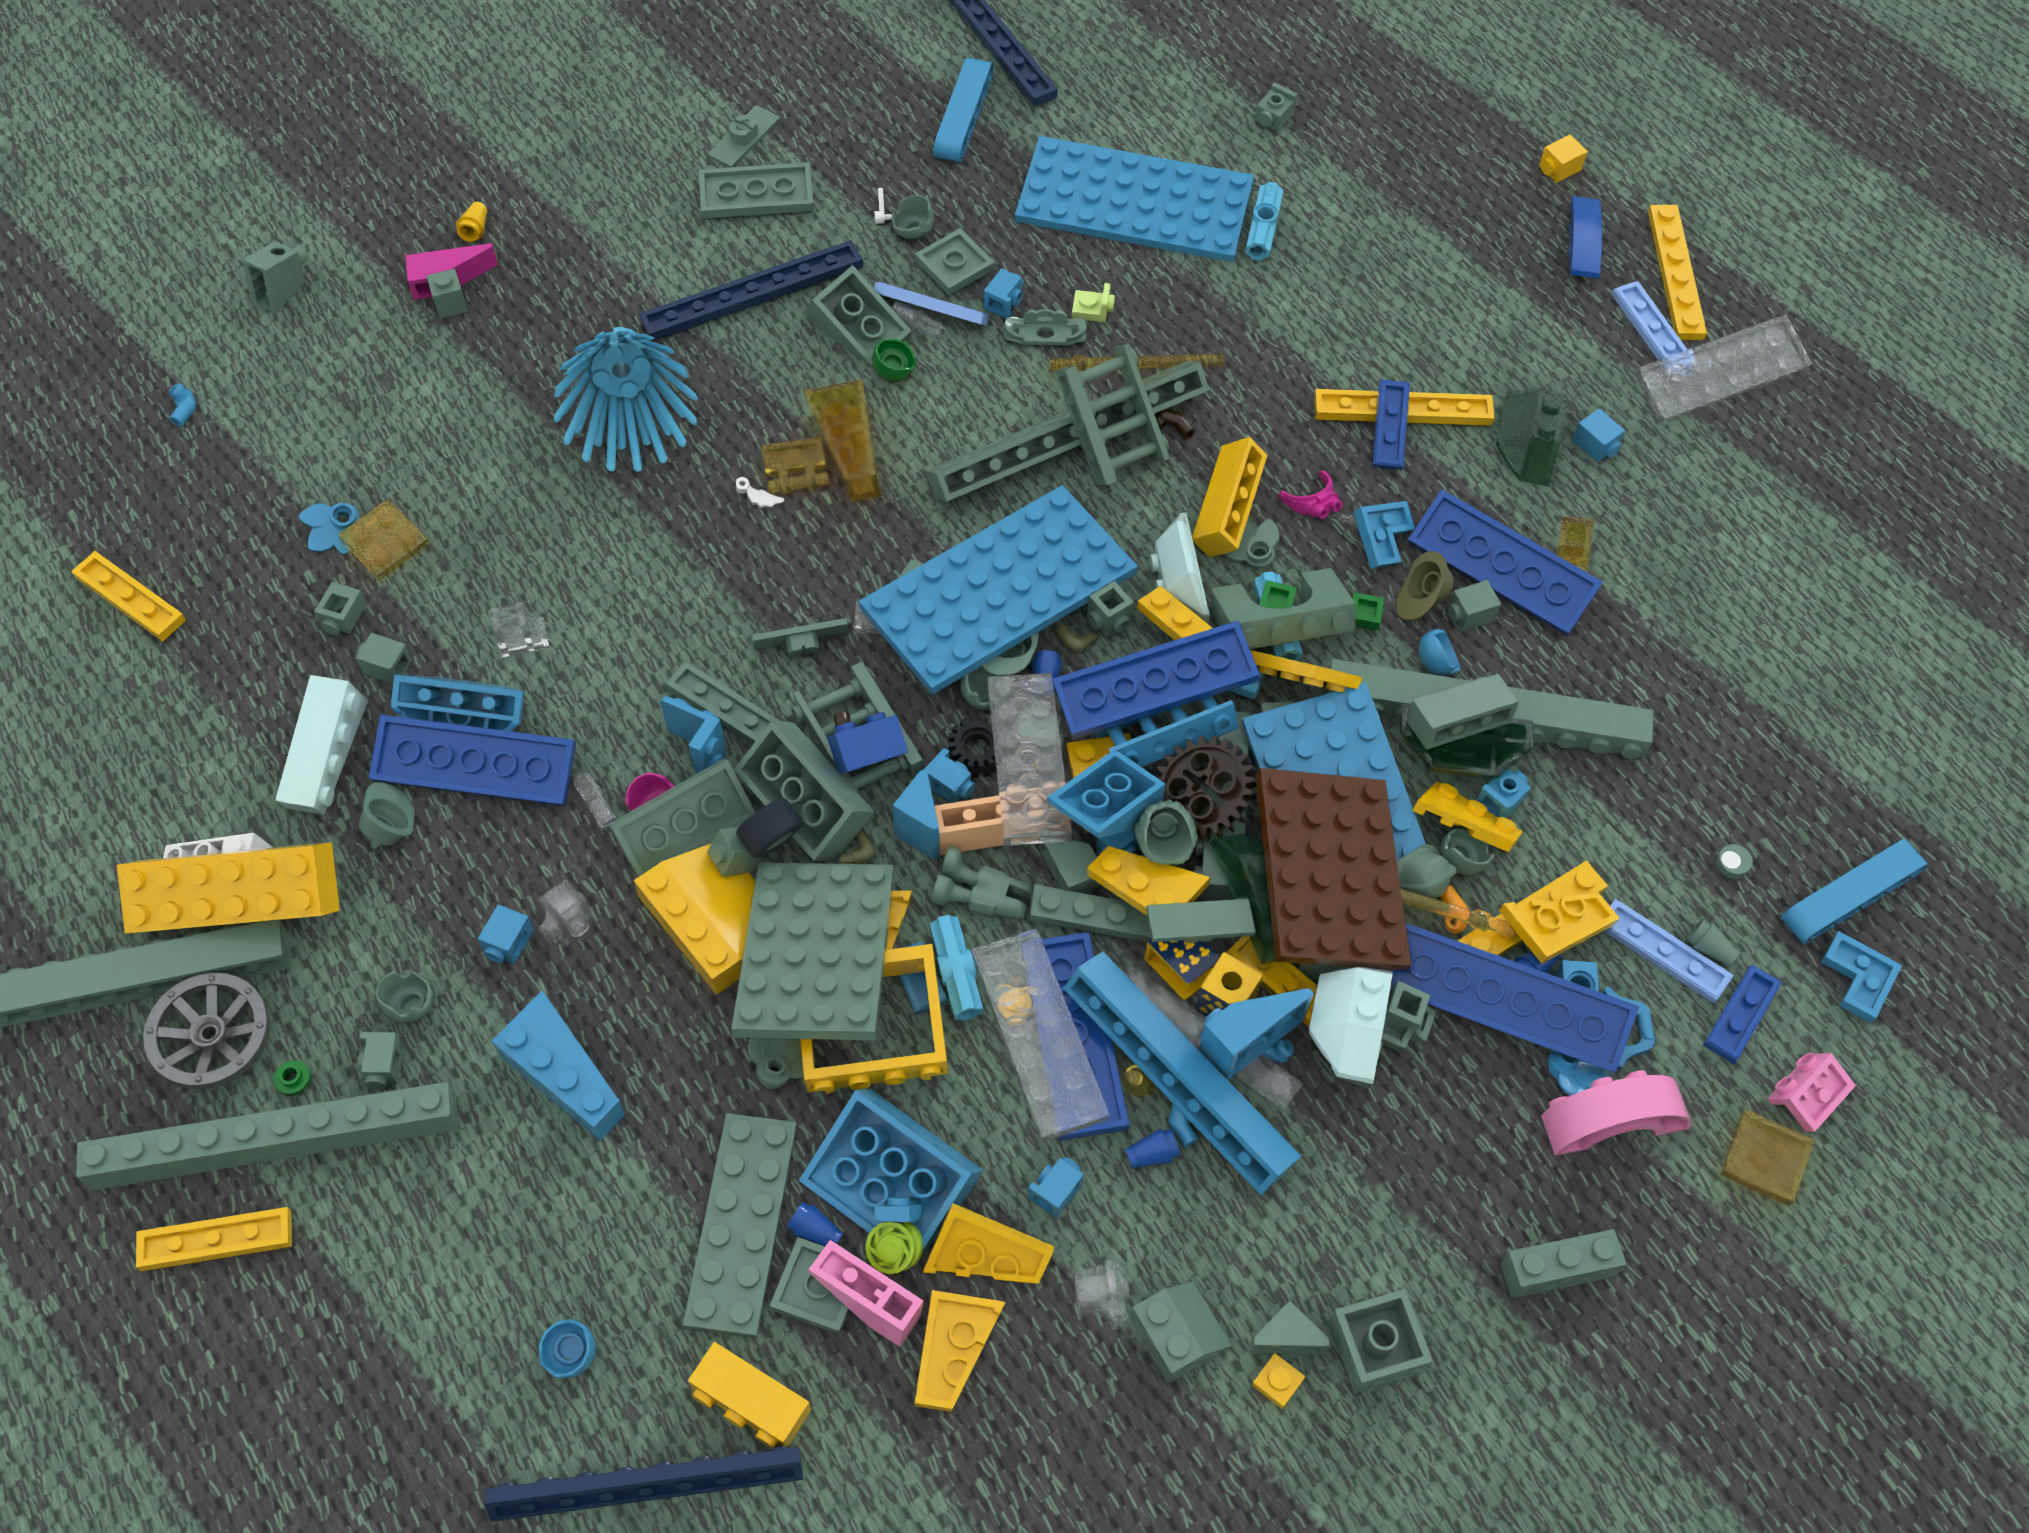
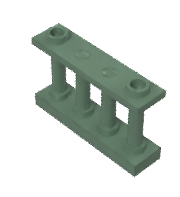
(1083, 412)
(860, 686)

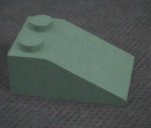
(855, 315)

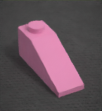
(868, 1293)

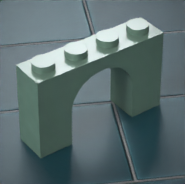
(1324, 611)

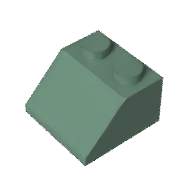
(1179, 1330)

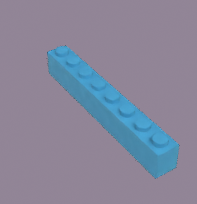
(1182, 1072)

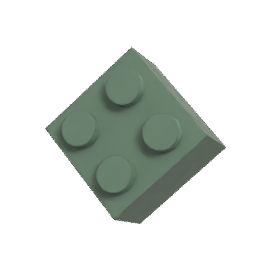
(1380, 1341)

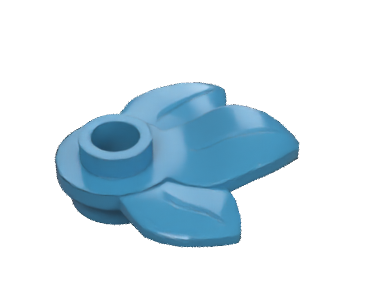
(326, 526)
(1573, 1074)

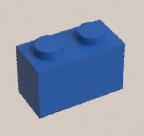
(867, 743)

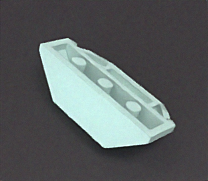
(1178, 567)
(1351, 1019)

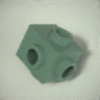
(1110, 609)

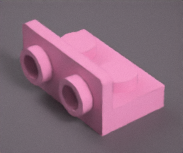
(1813, 1089)

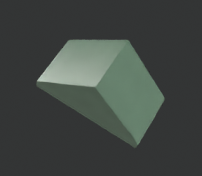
(1290, 1334)

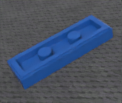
(1391, 424)
(1742, 1014)

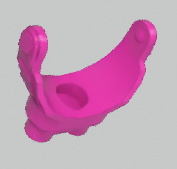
(1317, 504)

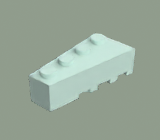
(320, 744)

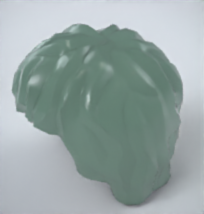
(1166, 833)

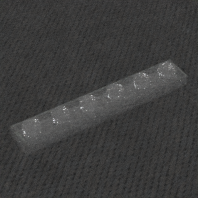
(1259, 1077)

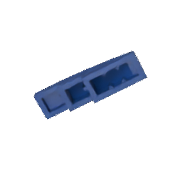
(1585, 237)

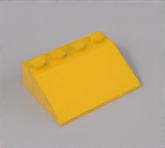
(701, 912)

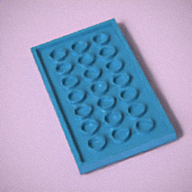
(1135, 198)
(996, 588)

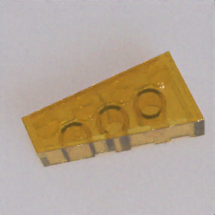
(846, 429)

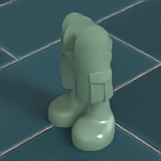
(989, 888)

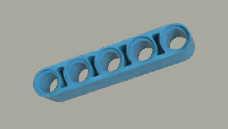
(963, 109)
(1854, 890)

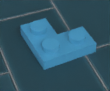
(1377, 530)
(1870, 975)

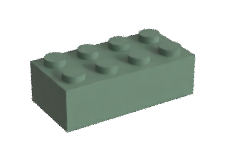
(792, 768)

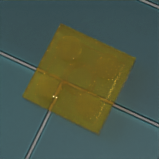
(383, 539)
(1767, 1157)

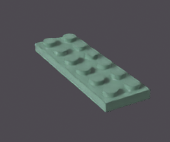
(740, 1226)

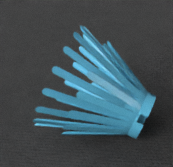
(622, 374)

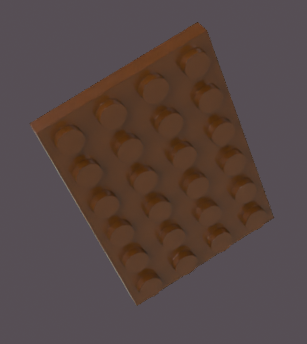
(1332, 870)

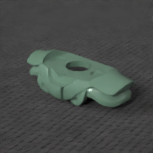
(1064, 330)

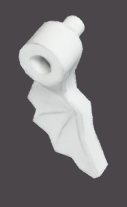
(880, 217)
(757, 497)

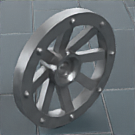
(204, 1026)

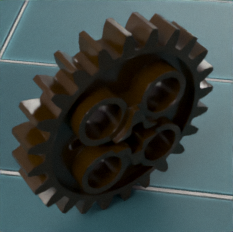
(1225, 765)

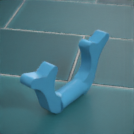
(1645, 1030)

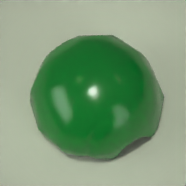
(893, 359)

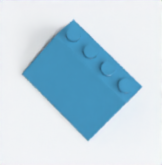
(884, 1154)

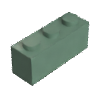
(1462, 711)
(1562, 1263)

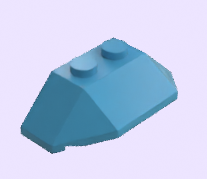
(457, 702)

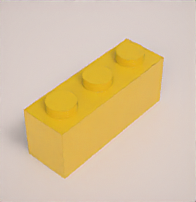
(748, 1397)

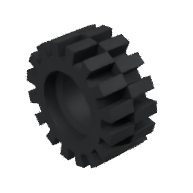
(962, 735)

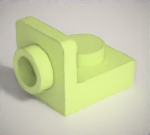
(1093, 305)

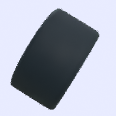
(769, 827)

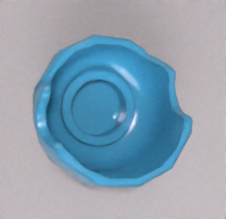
(1438, 654)
(567, 1340)

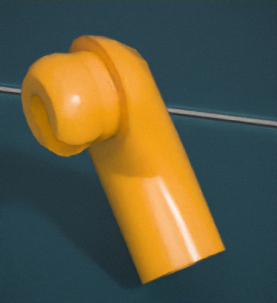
(1452, 897)

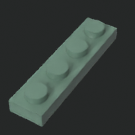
(710, 695)
(1088, 913)

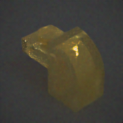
(1575, 540)

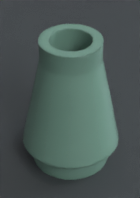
(1712, 942)

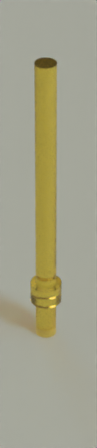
(1083, 363)
(1479, 919)

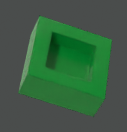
(1277, 595)
(1368, 610)

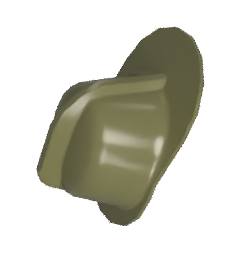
(1425, 587)

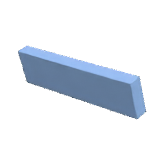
(932, 303)
(1648, 320)
(1668, 953)

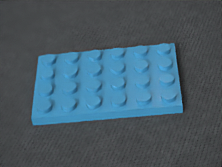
(1335, 737)

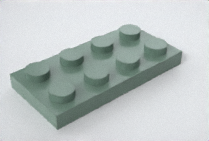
(755, 190)
(682, 817)

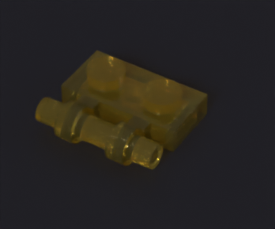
(794, 457)

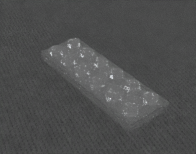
(1722, 368)
(1027, 758)
(1040, 1035)

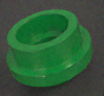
(296, 1085)

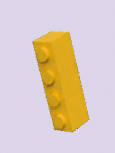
(1229, 497)

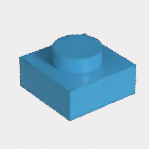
(897, 1210)

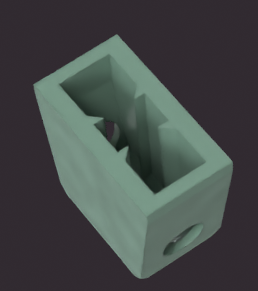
(274, 274)

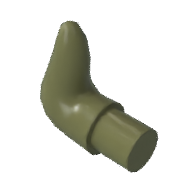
(1072, 642)
(861, 855)

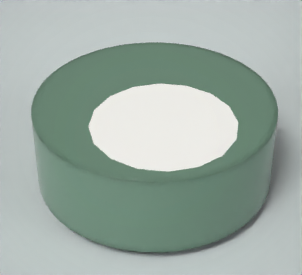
(1734, 861)

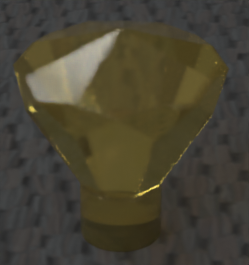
(1137, 1082)

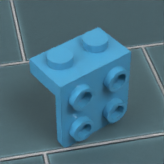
(698, 727)

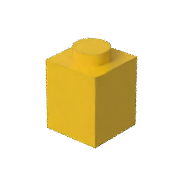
(1563, 158)

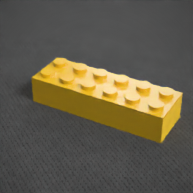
(228, 888)

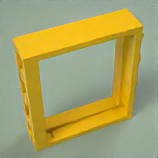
(891, 1070)

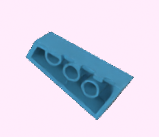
(553, 1060)

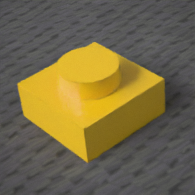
(1278, 1381)

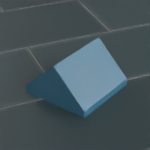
(916, 817)

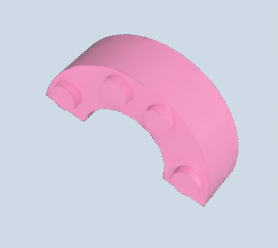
(1613, 1109)

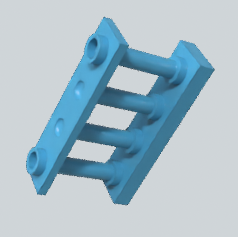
(1159, 742)

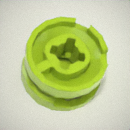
(895, 1246)

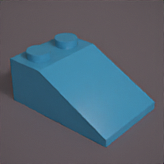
(1108, 795)
(1250, 1027)

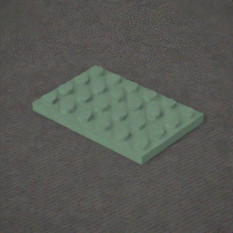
(814, 952)

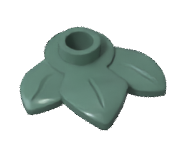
(1257, 542)
(779, 1054)

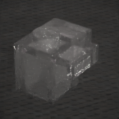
(517, 630)
(565, 914)
(1102, 1293)

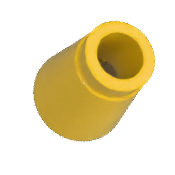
(472, 222)

